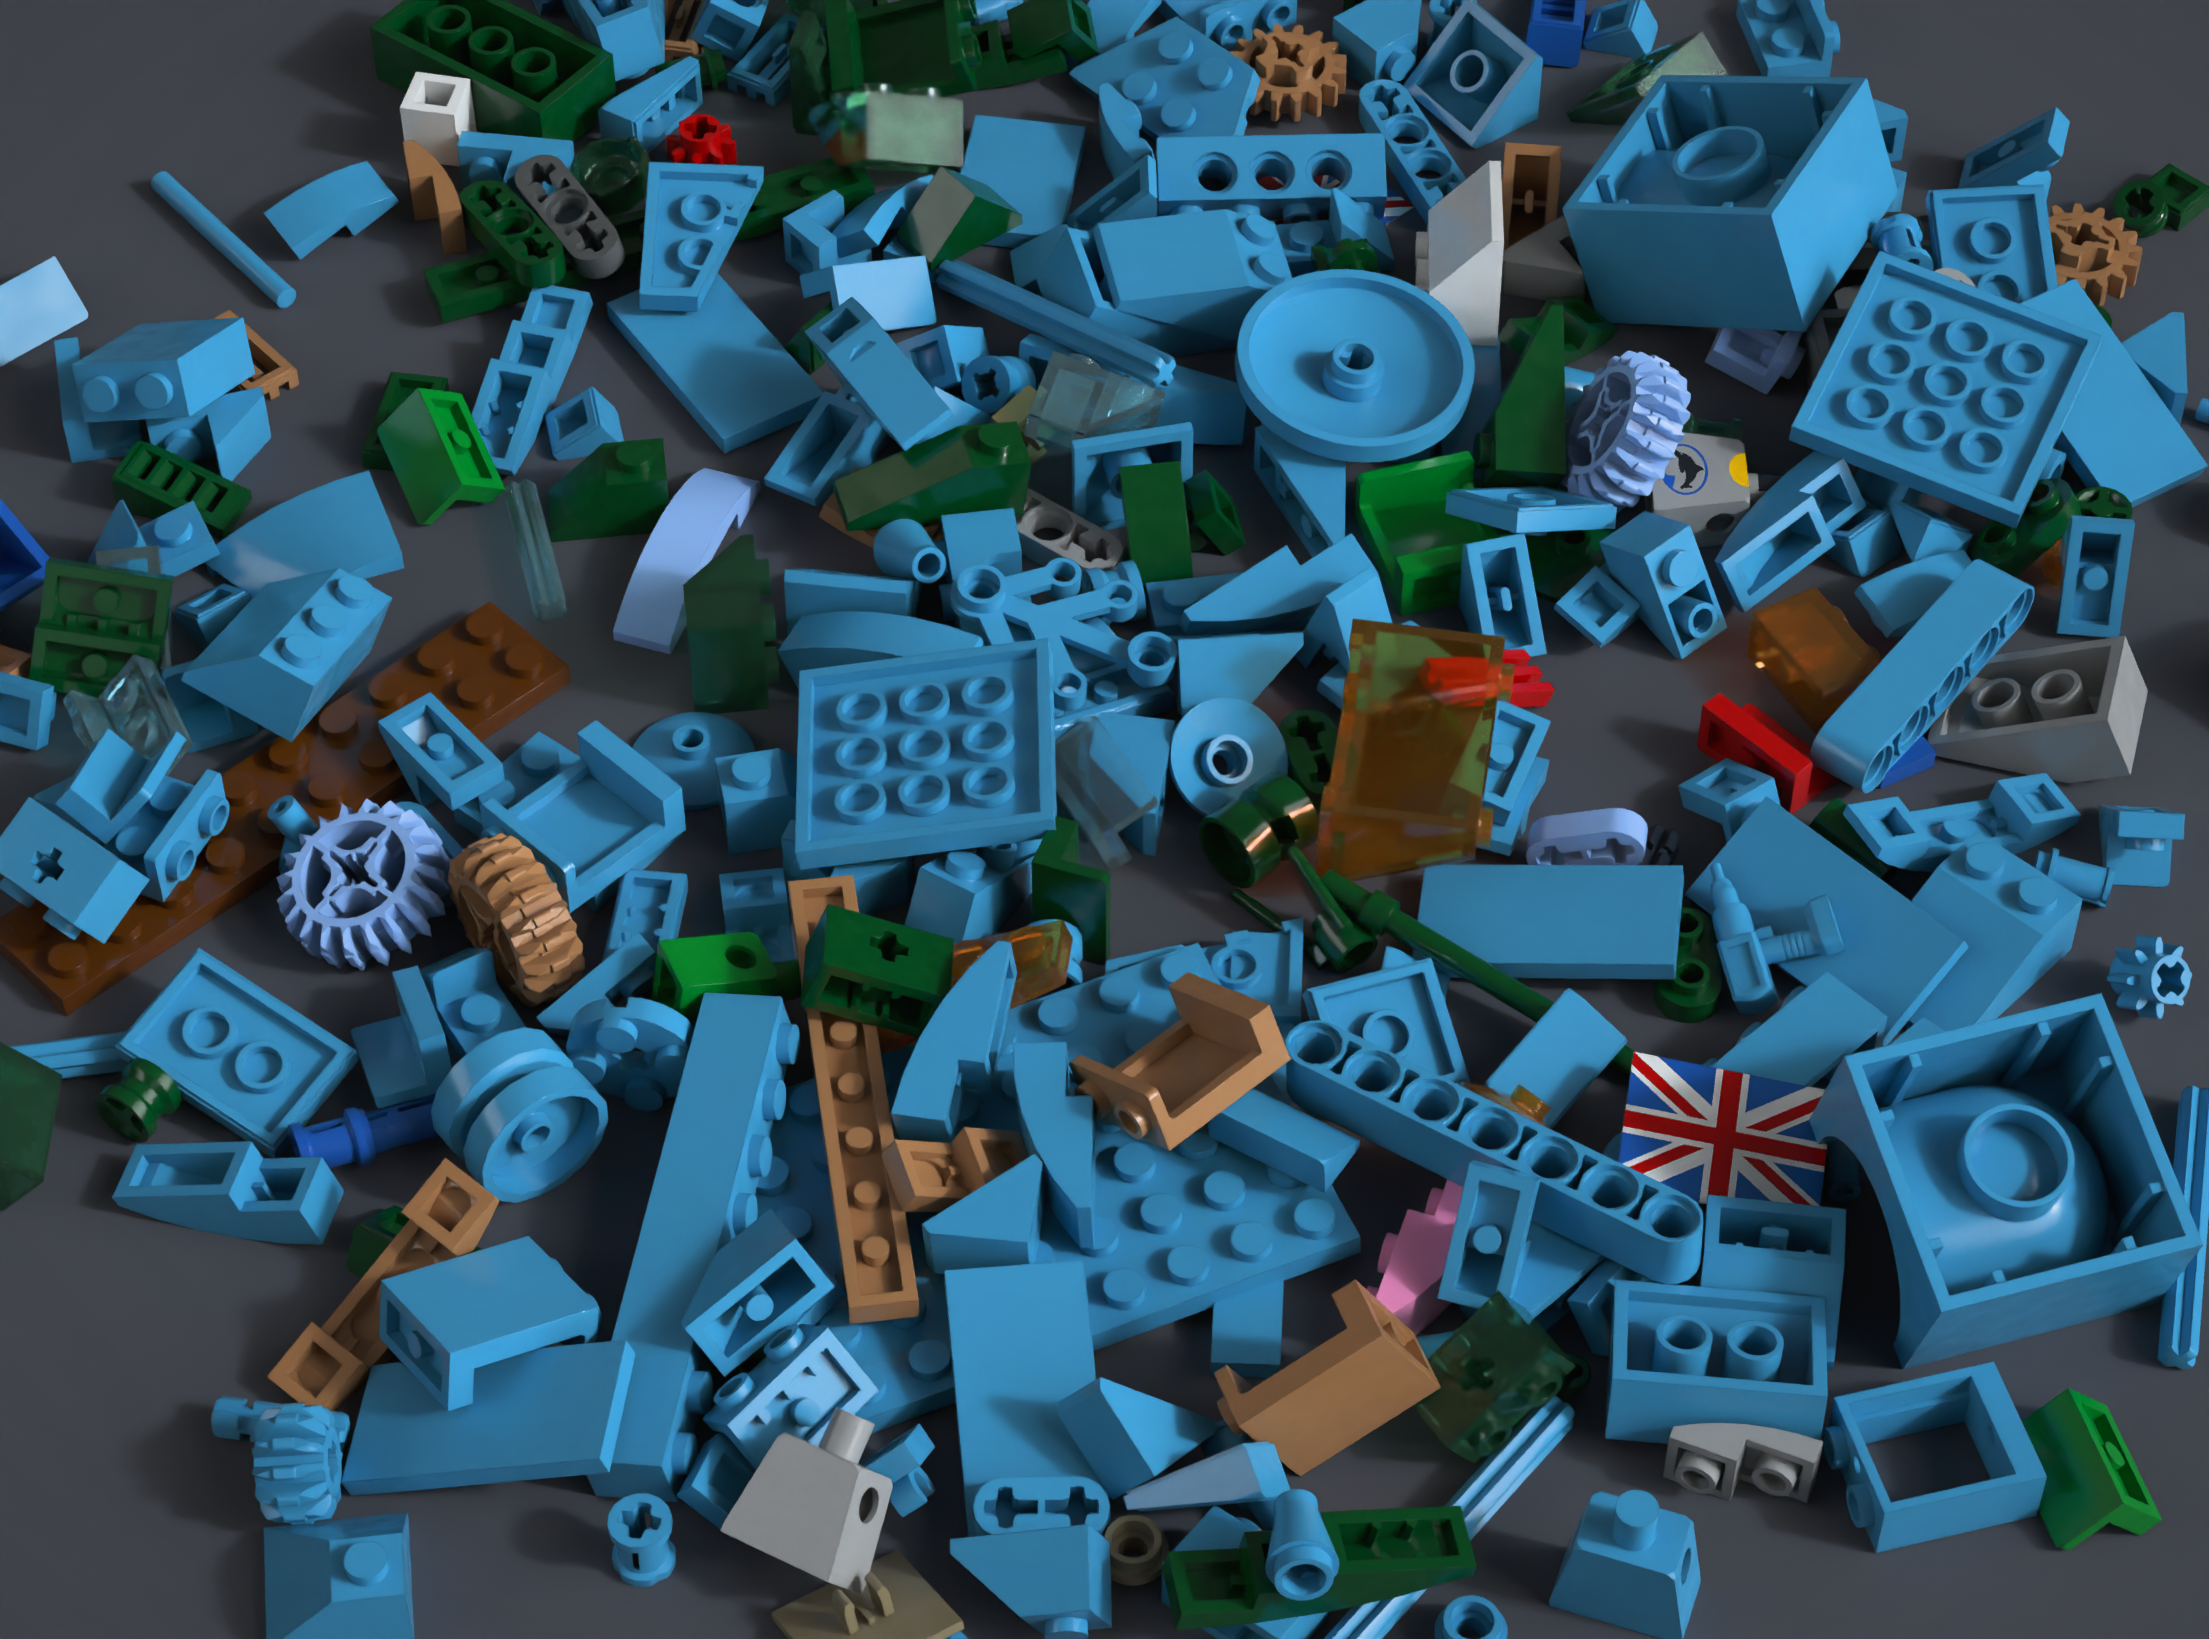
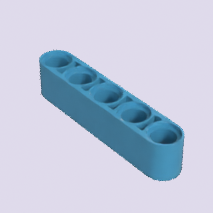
(1922, 675)

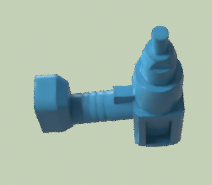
(1749, 951)

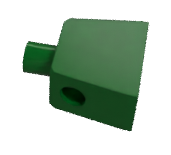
(719, 965)

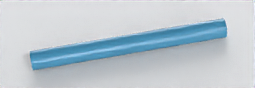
(223, 239)

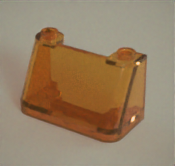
(1412, 750)

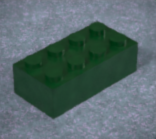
(520, 68)

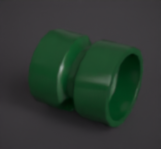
(1253, 834)

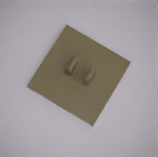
(892, 1606)

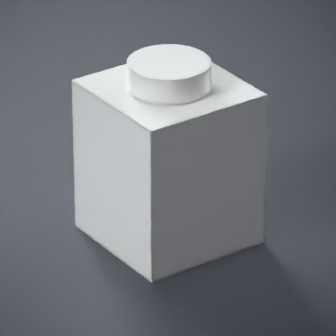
(437, 113)

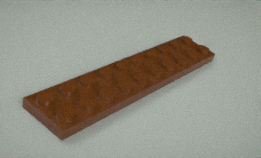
(477, 668)

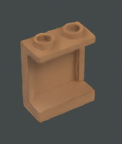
(1190, 1069)
(1335, 1389)

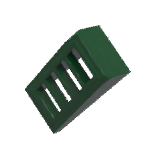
(150, 468)

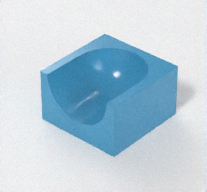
(1732, 201)
(2012, 1177)

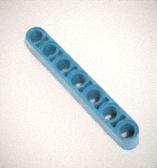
(1449, 1126)

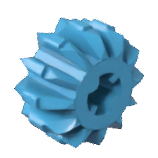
(297, 1463)

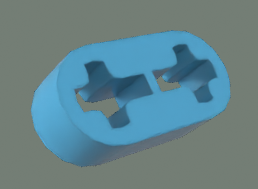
(1039, 1495)

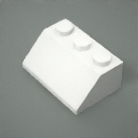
(1463, 253)

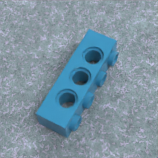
(1294, 159)

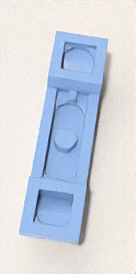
(676, 550)

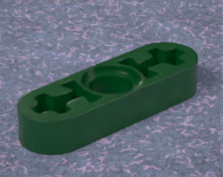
(516, 250)

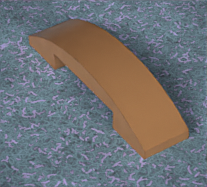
(336, 1360)

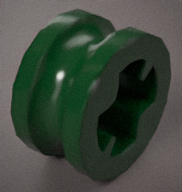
(2140, 191)

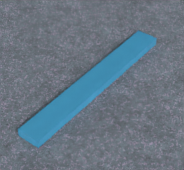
(1250, 1324)

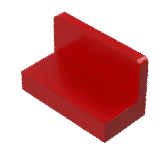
(1763, 745)

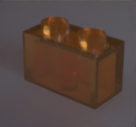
(1810, 654)

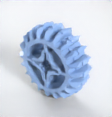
(1625, 429)
(361, 921)

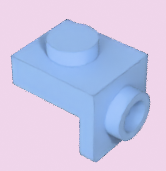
(1756, 355)

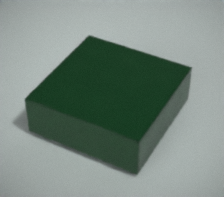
(2183, 194)

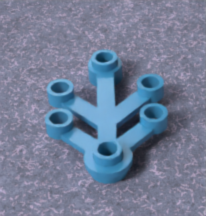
(1061, 622)

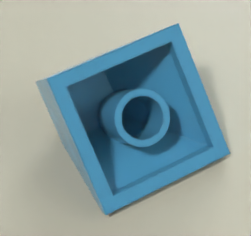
(1098, 461)
(1230, 664)
(339, 1579)

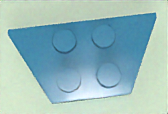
(1177, 82)

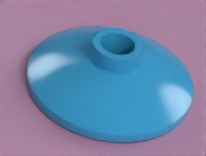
(1238, 734)
(686, 752)

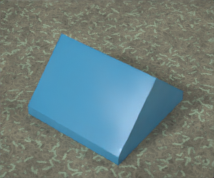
(1478, 78)
(830, 591)

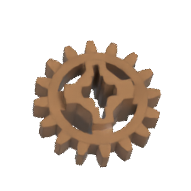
(1293, 71)
(2094, 252)

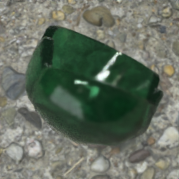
(613, 173)

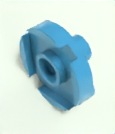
(603, 1051)

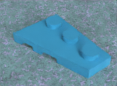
(690, 228)

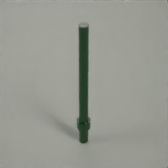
(1382, 915)

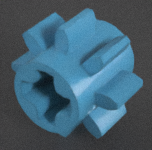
(2149, 976)

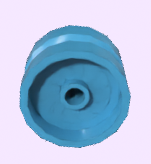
(519, 1114)

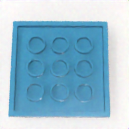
(1946, 389)
(925, 754)

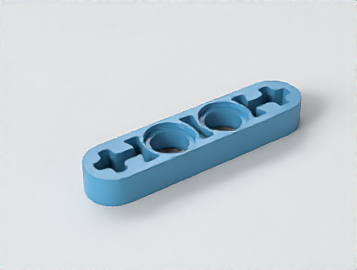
(1407, 159)

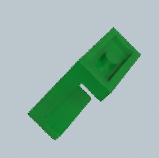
(1412, 535)

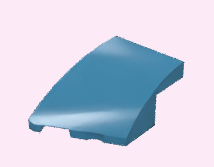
(312, 533)

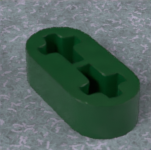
(1306, 764)

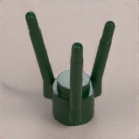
(1337, 935)

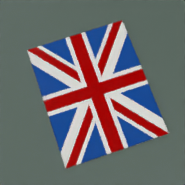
(1722, 1132)

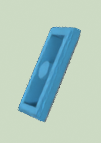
(1560, 1055)
(1284, 1139)

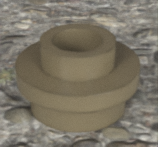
(1140, 1535)

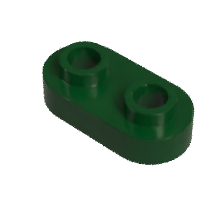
(2037, 530)
(1697, 962)

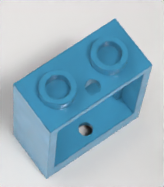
(1922, 1404)

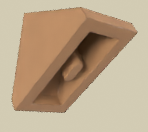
(1529, 189)

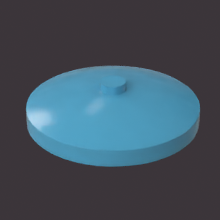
(1354, 365)

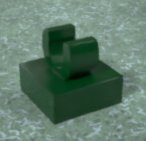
(1212, 515)

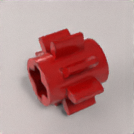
(702, 142)

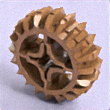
(519, 916)

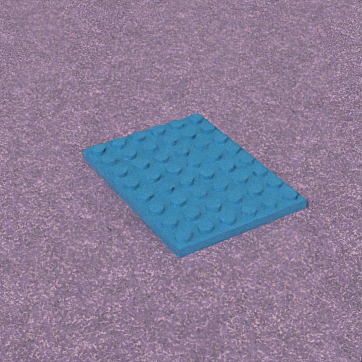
(1167, 1223)

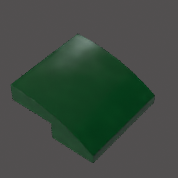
(96, 622)

